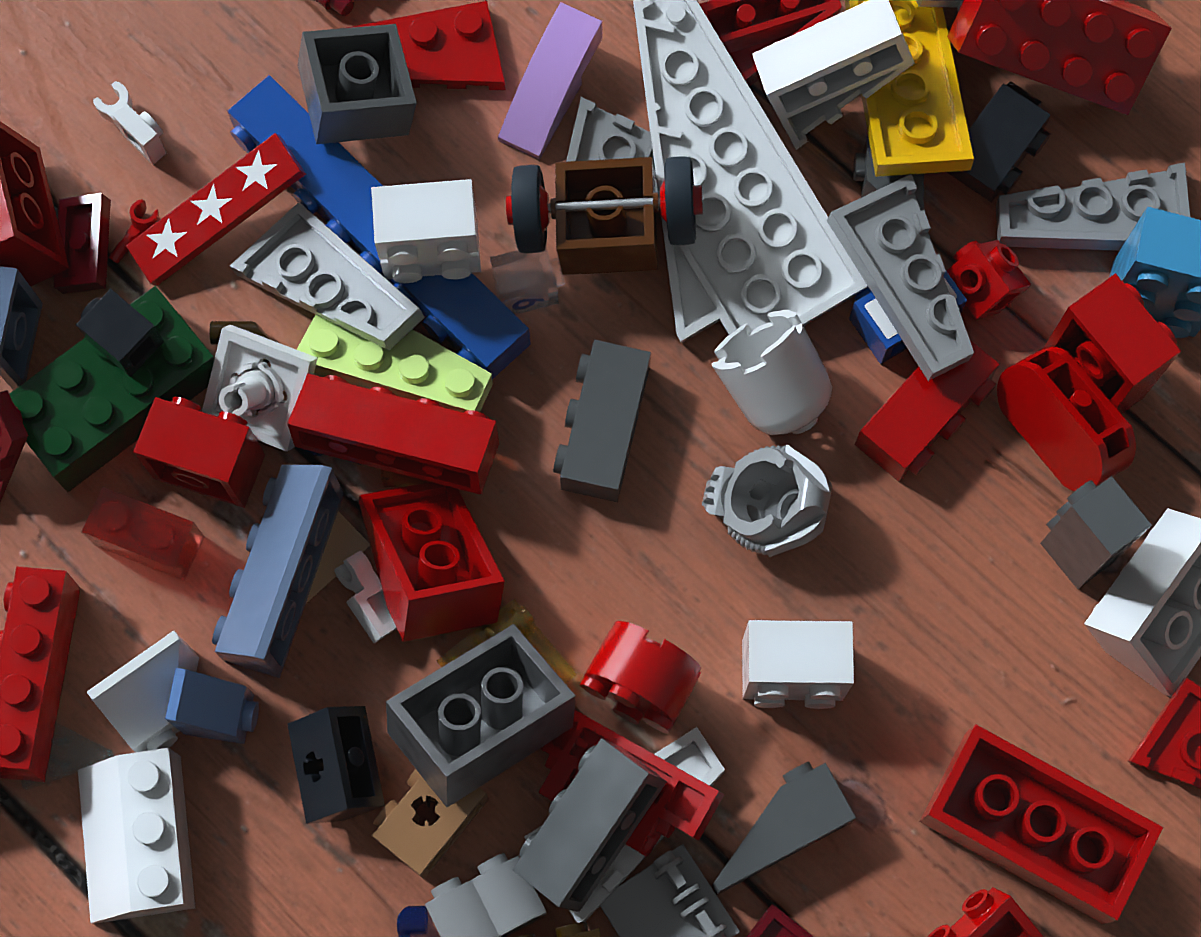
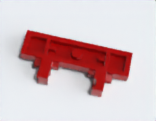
(680, 804)

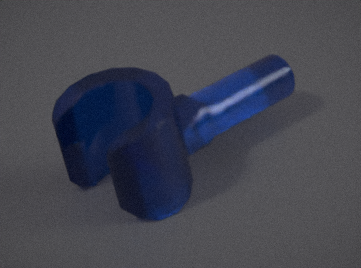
(412, 921)

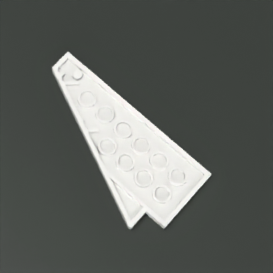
(761, 226)

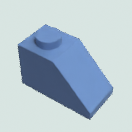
(211, 707)

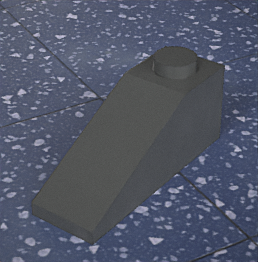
(795, 818)

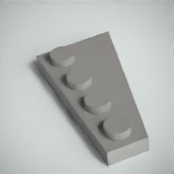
(1089, 215)
(325, 276)

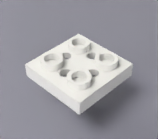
(259, 384)

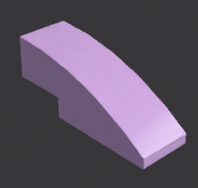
(551, 80)

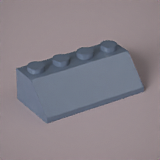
(279, 568)

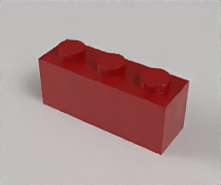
(922, 412)

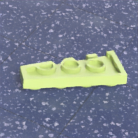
(410, 369)

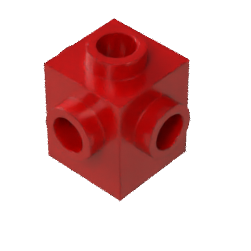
(988, 277)

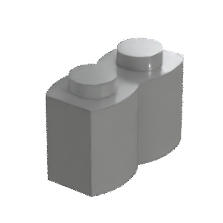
(487, 905)

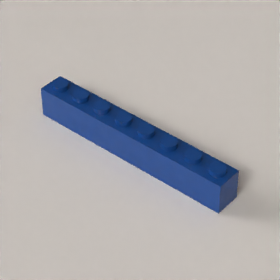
(341, 193)

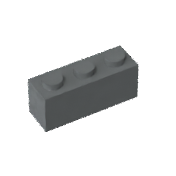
(603, 420)
(1093, 530)
(588, 825)

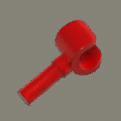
(138, 226)

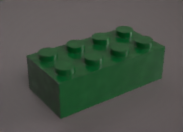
(90, 411)

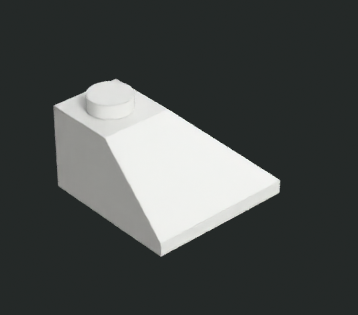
(140, 691)

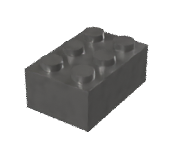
(480, 714)

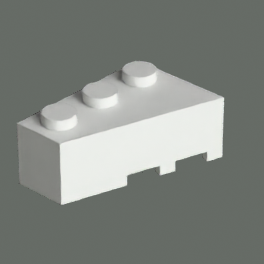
(831, 65)

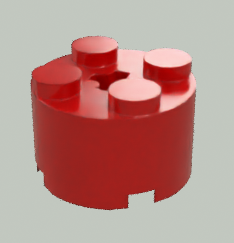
(641, 676)

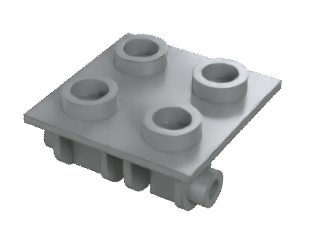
(668, 901)

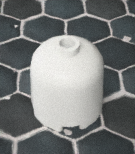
(775, 374)

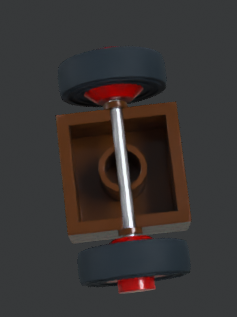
(604, 212)

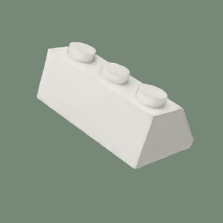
(1154, 605)
(136, 836)

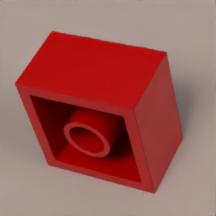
(200, 450)

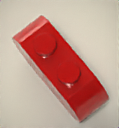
(1066, 418)

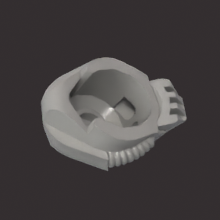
(770, 499)

